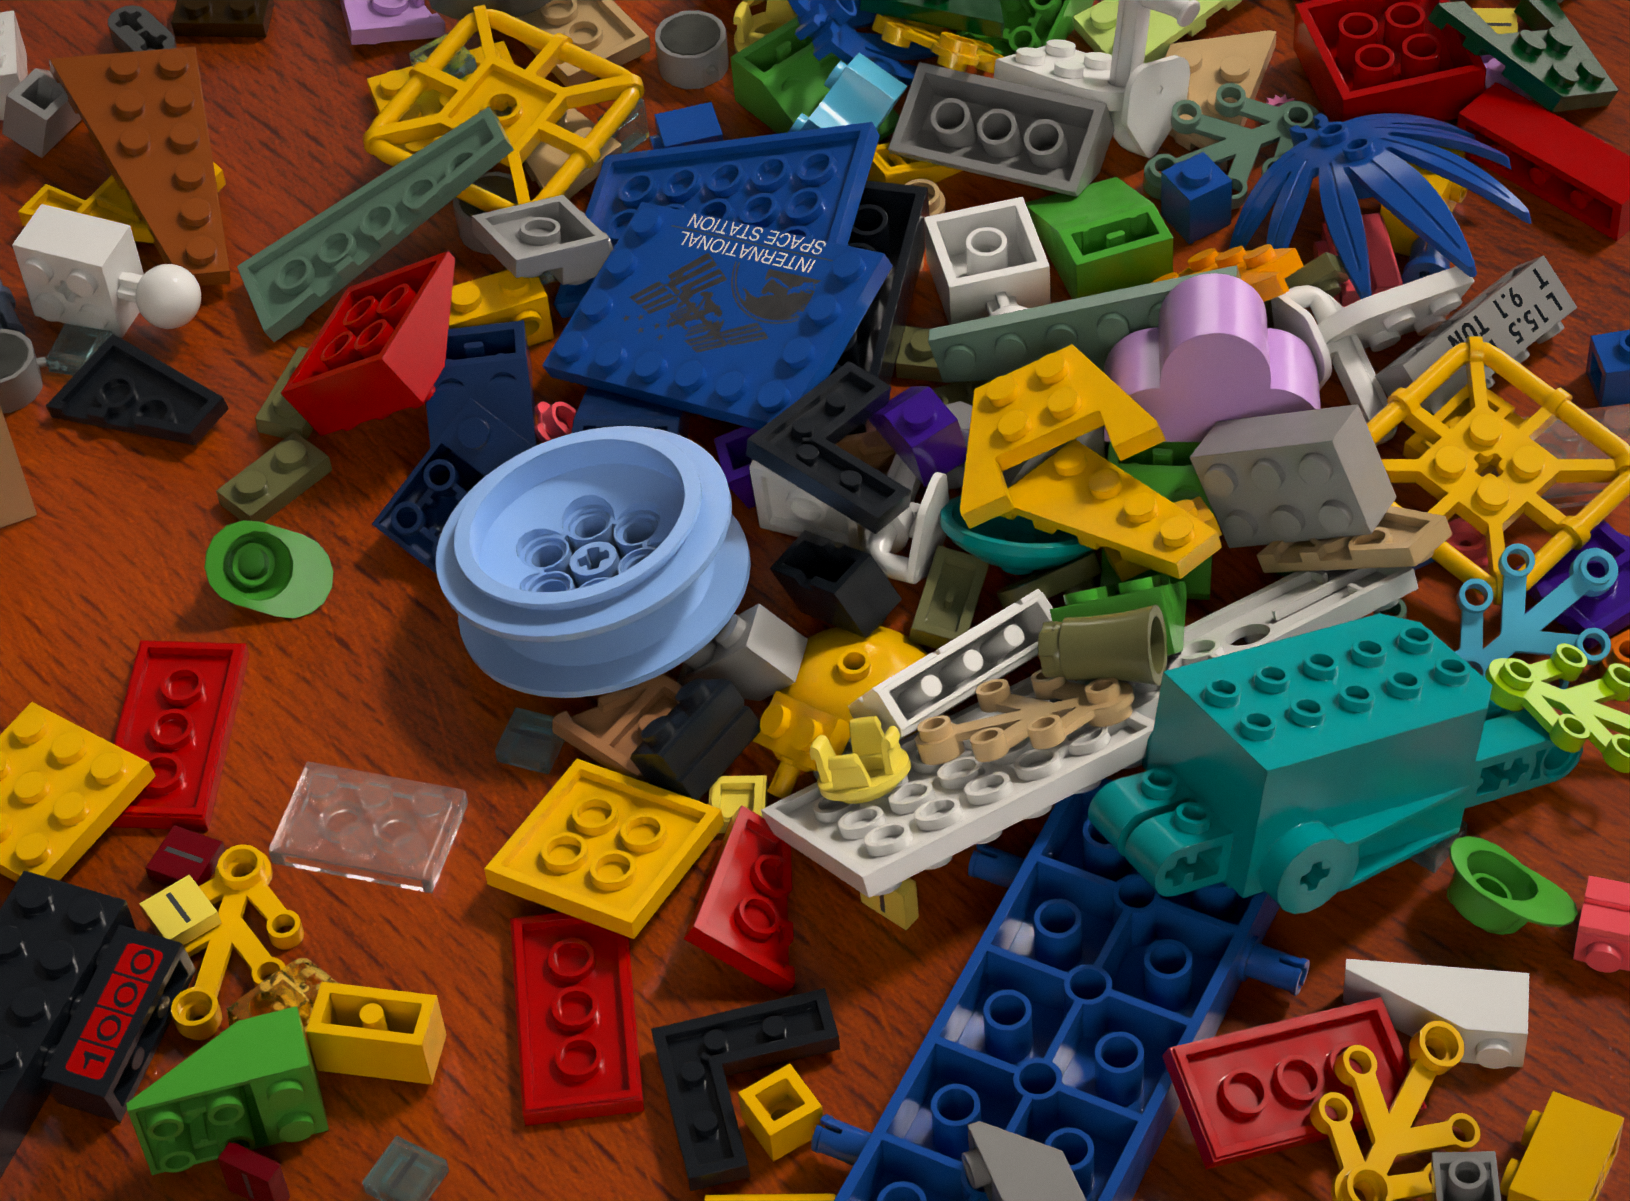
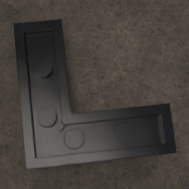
(804, 452)
(706, 1049)

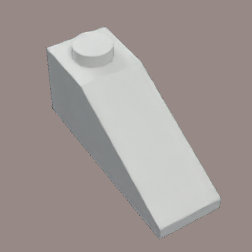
(1481, 1004)

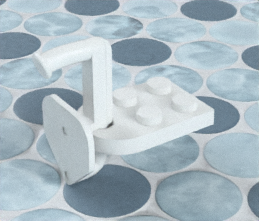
(1135, 92)
(1366, 323)
(792, 510)

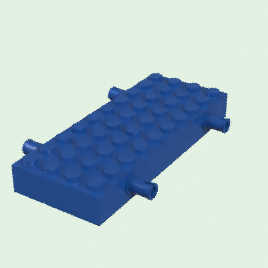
(1064, 1020)

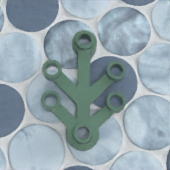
(1234, 140)

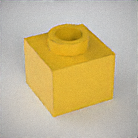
(780, 1111)

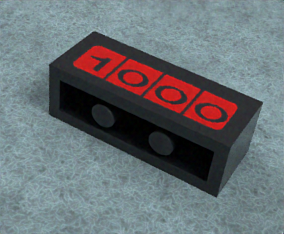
(117, 1023)

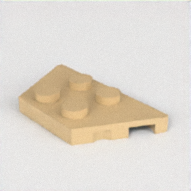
(1220, 61)

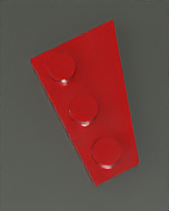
(745, 903)

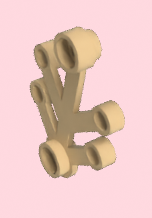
(1044, 722)

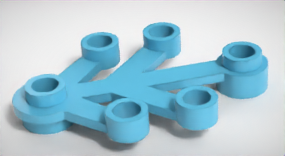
(1523, 631)

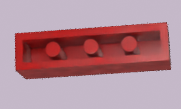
(1552, 158)

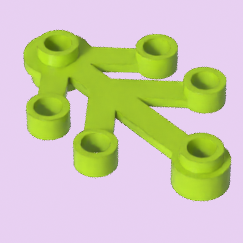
(1583, 717)

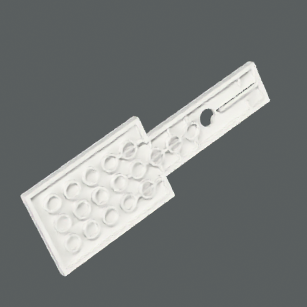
(971, 801)

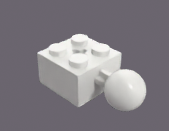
(986, 260)
(92, 276)

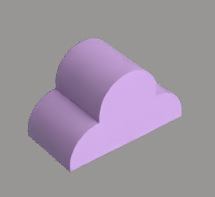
(1213, 361)

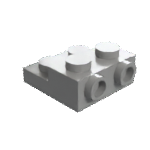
(544, 238)

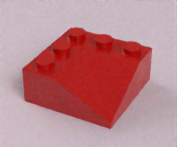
(1384, 59)
(377, 348)

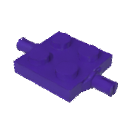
(1607, 611)

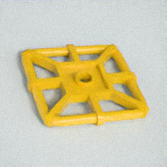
(499, 85)
(1523, 465)

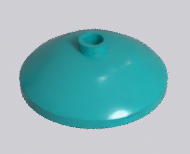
(1010, 543)

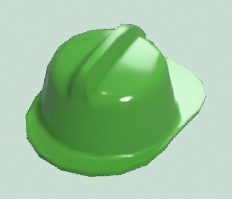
(268, 569)
(1501, 892)

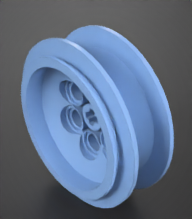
(594, 561)

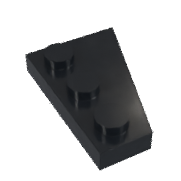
(137, 395)

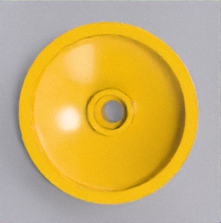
(829, 656)

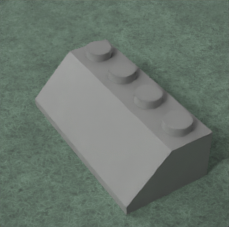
(1003, 130)

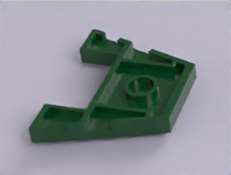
(1545, 63)

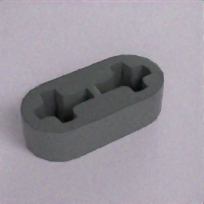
(148, 29)

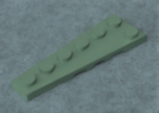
(340, 243)
(1014, 339)

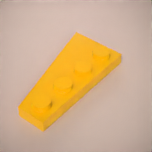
(1111, 509)

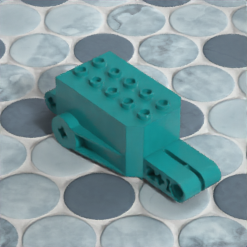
(1317, 763)

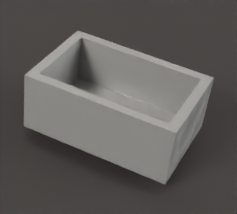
(1293, 476)

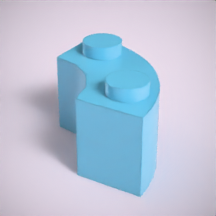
(856, 95)

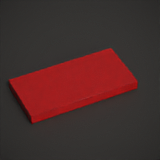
(181, 723)
(574, 1020)
(1257, 1085)

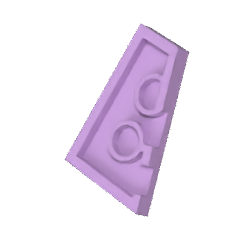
(390, 21)

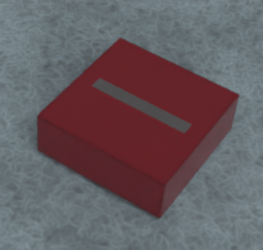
(184, 854)
(252, 1174)

